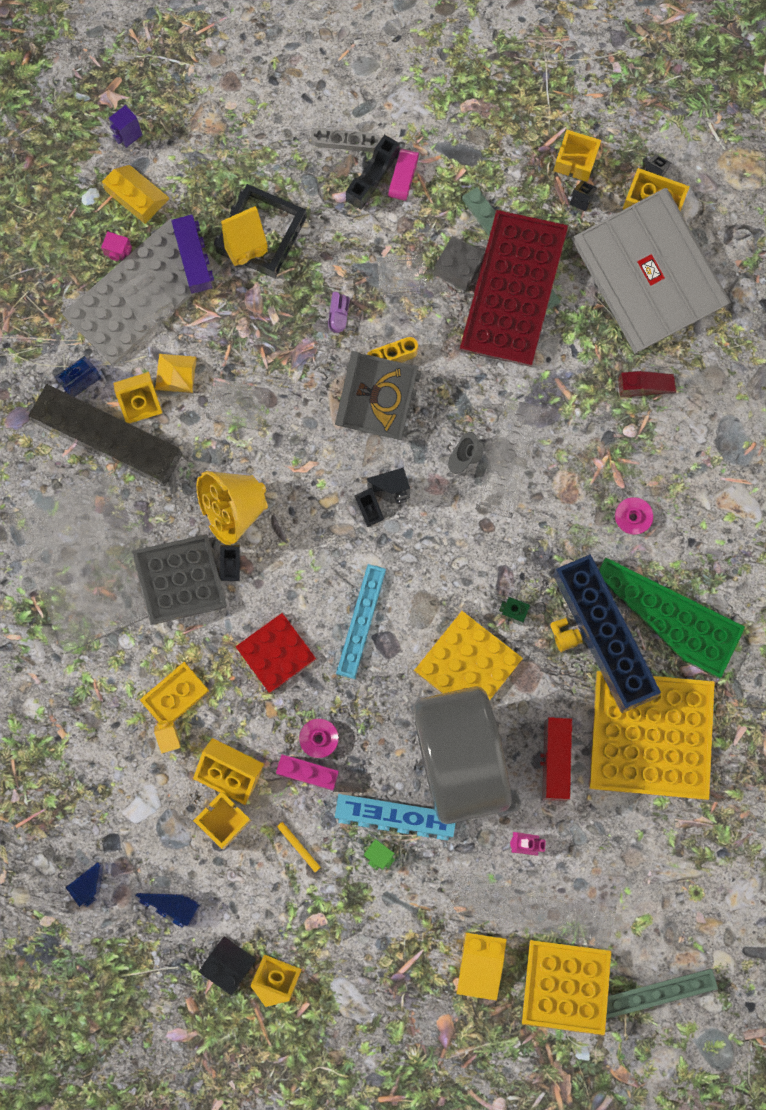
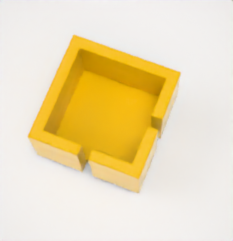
(577, 155)
(223, 821)

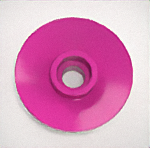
(636, 507)
(311, 731)

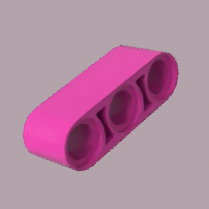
(403, 174)

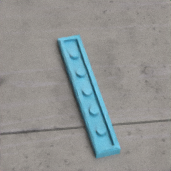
(361, 621)

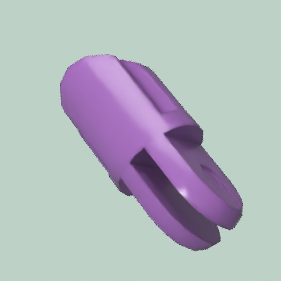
(338, 312)

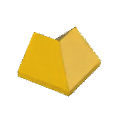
(175, 373)
(275, 981)

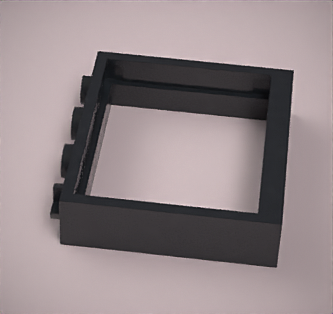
(285, 246)

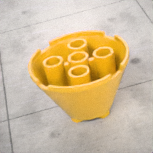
(230, 503)

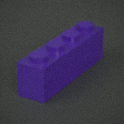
(191, 253)

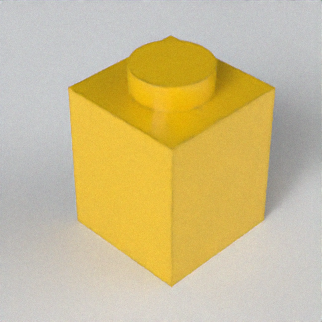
(166, 736)

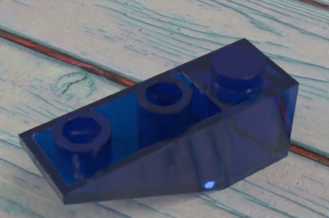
(178, 906)

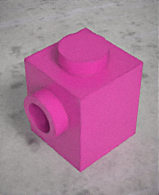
(116, 246)

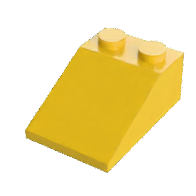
(244, 236)
(481, 966)

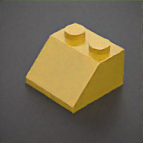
(137, 398)

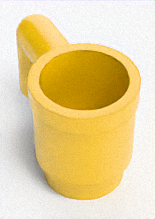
(566, 639)

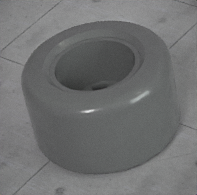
(462, 755)

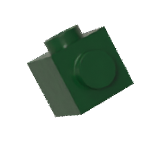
(514, 610)

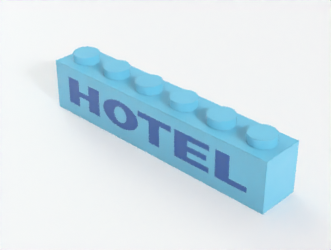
(391, 815)

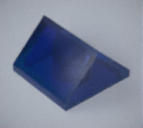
(78, 377)

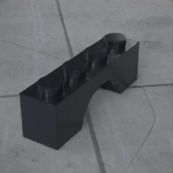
(381, 161)

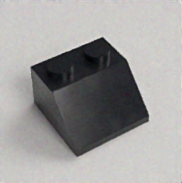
(391, 486)
(227, 965)

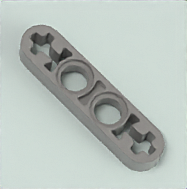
(346, 137)

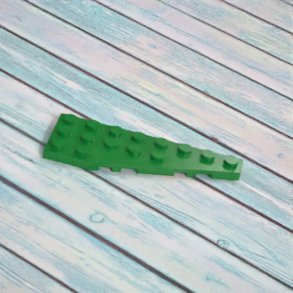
(687, 627)

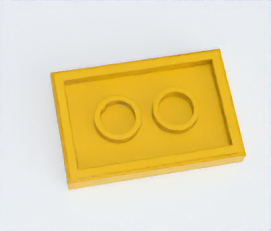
(174, 694)

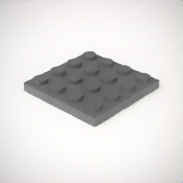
(179, 579)

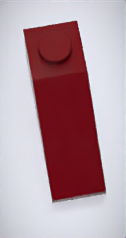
(645, 383)

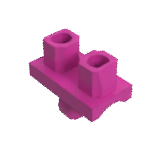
(527, 844)

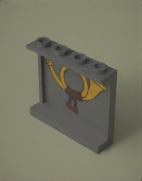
(377, 396)

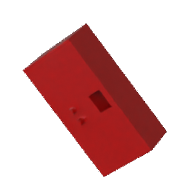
(557, 759)

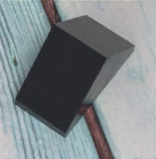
(368, 507)

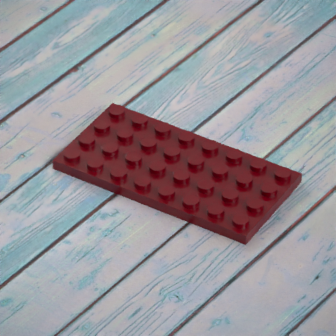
(514, 288)

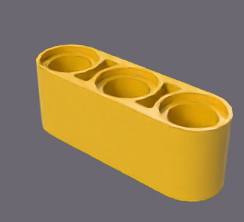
(397, 347)

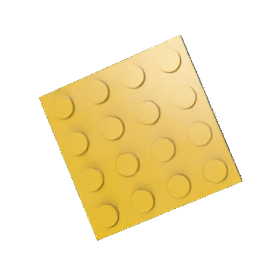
(468, 658)
(566, 988)

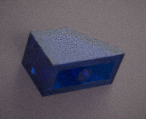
(87, 886)

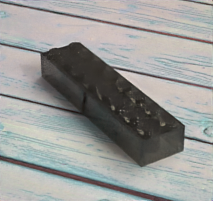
(105, 435)

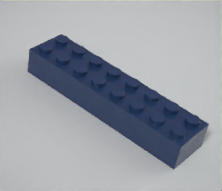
(606, 633)

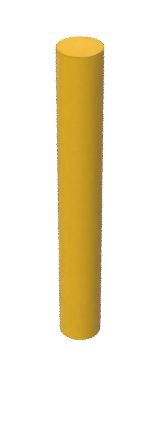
(298, 846)

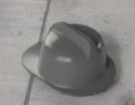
(467, 452)

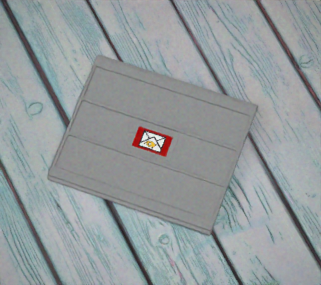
(650, 270)

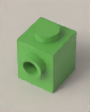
(379, 855)

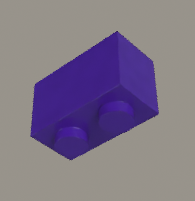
(125, 126)

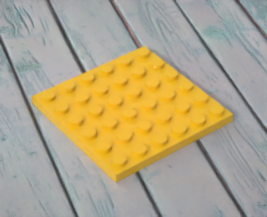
(656, 746)

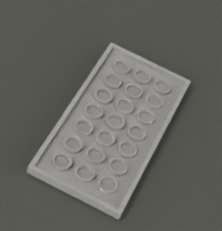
(103, 313)

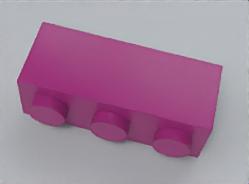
(307, 772)

